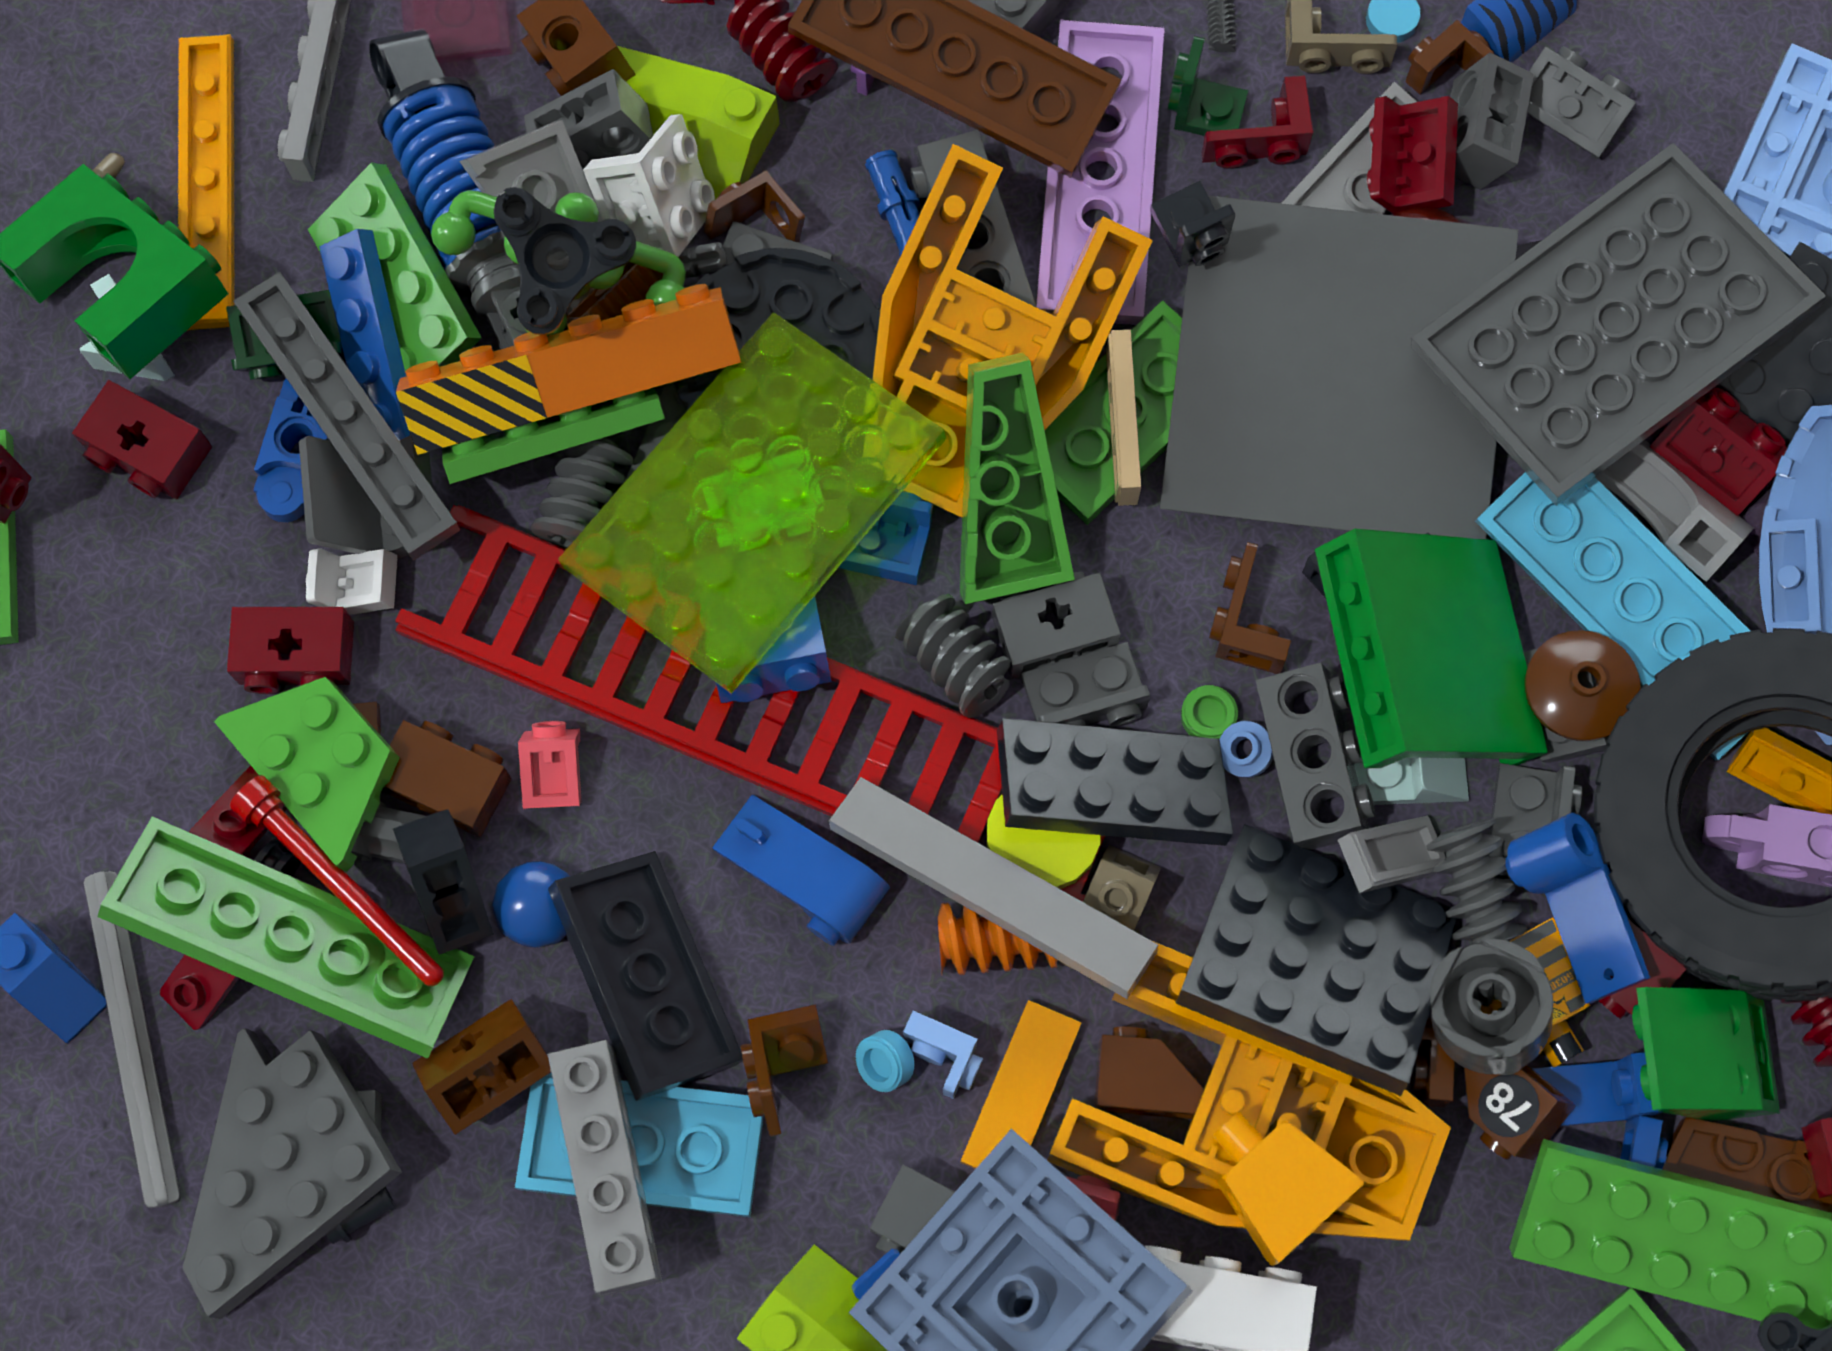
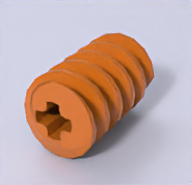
(980, 939)

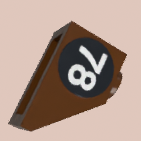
(1515, 1110)

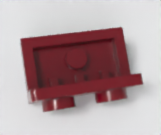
(1413, 153)

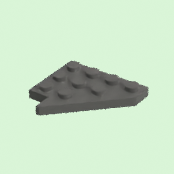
(281, 1169)

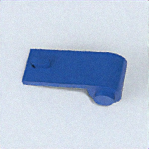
(804, 868)
(1569, 869)

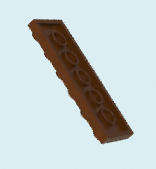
(969, 69)

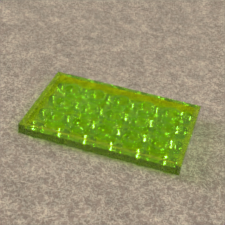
(752, 501)

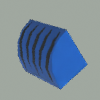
(1515, 25)

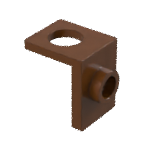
(743, 200)

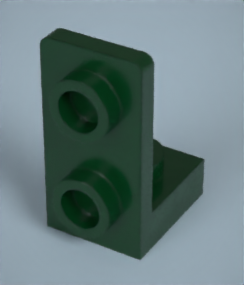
(1202, 103)

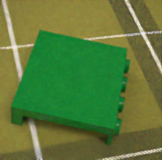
(1428, 648)

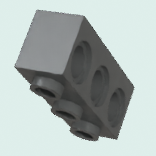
(1291, 740)

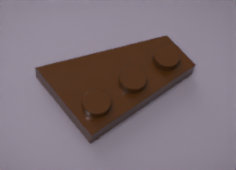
(1744, 1161)

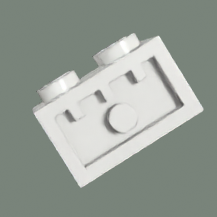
(655, 190)

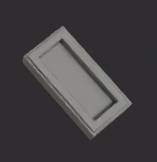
(1391, 853)

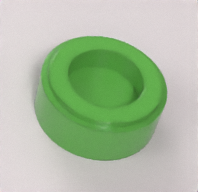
(1208, 712)

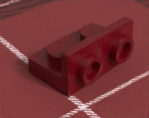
(1722, 449)

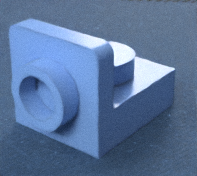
(937, 1041)

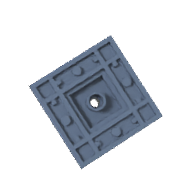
(1020, 1268)

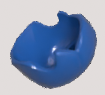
(525, 906)

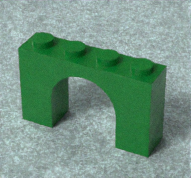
(91, 218)

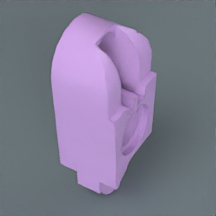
(1777, 842)

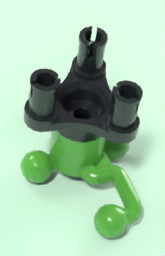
(535, 233)

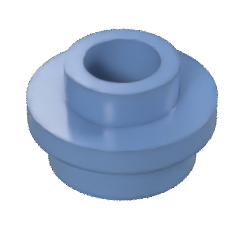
(1261, 752)

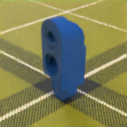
(278, 469)

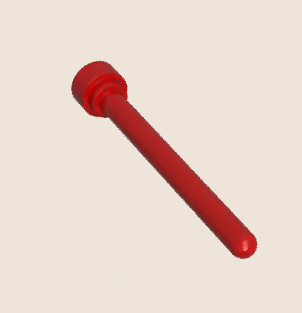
(259, 804)

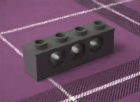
(997, 261)

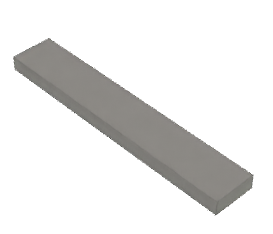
(994, 887)

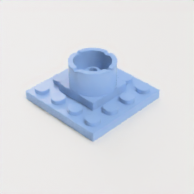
(1787, 158)

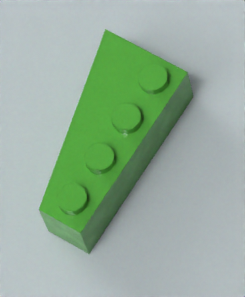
(1010, 496)

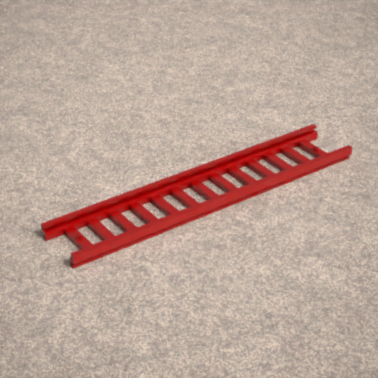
(702, 742)

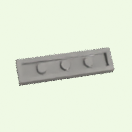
(312, 94)

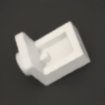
(352, 581)

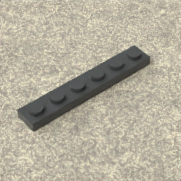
(347, 416)

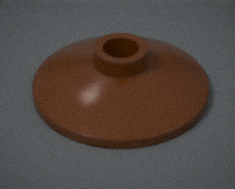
(1563, 702)

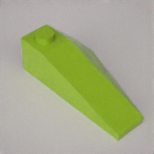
(722, 113)
(810, 1311)

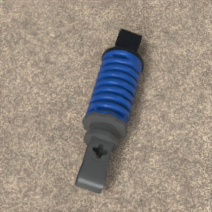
(431, 129)

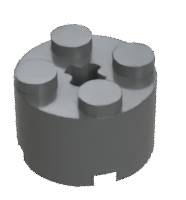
(1475, 978)

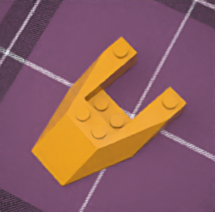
(944, 319)
(1373, 1132)

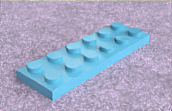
(1610, 574)

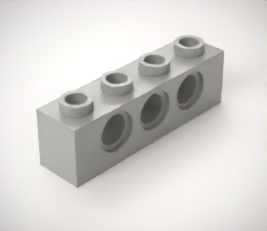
(604, 1168)

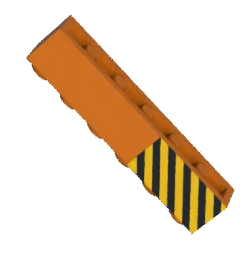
(567, 369)

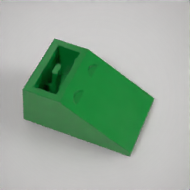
(1705, 1053)

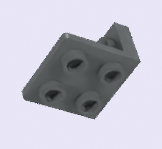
(337, 506)

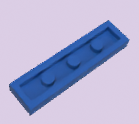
(366, 322)

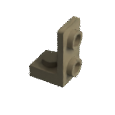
(1319, 52)
(1121, 886)

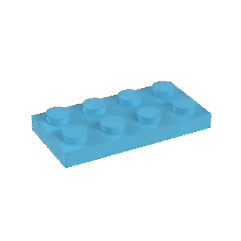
(689, 1144)

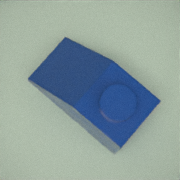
(46, 979)

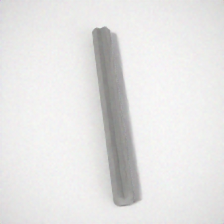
(133, 1050)

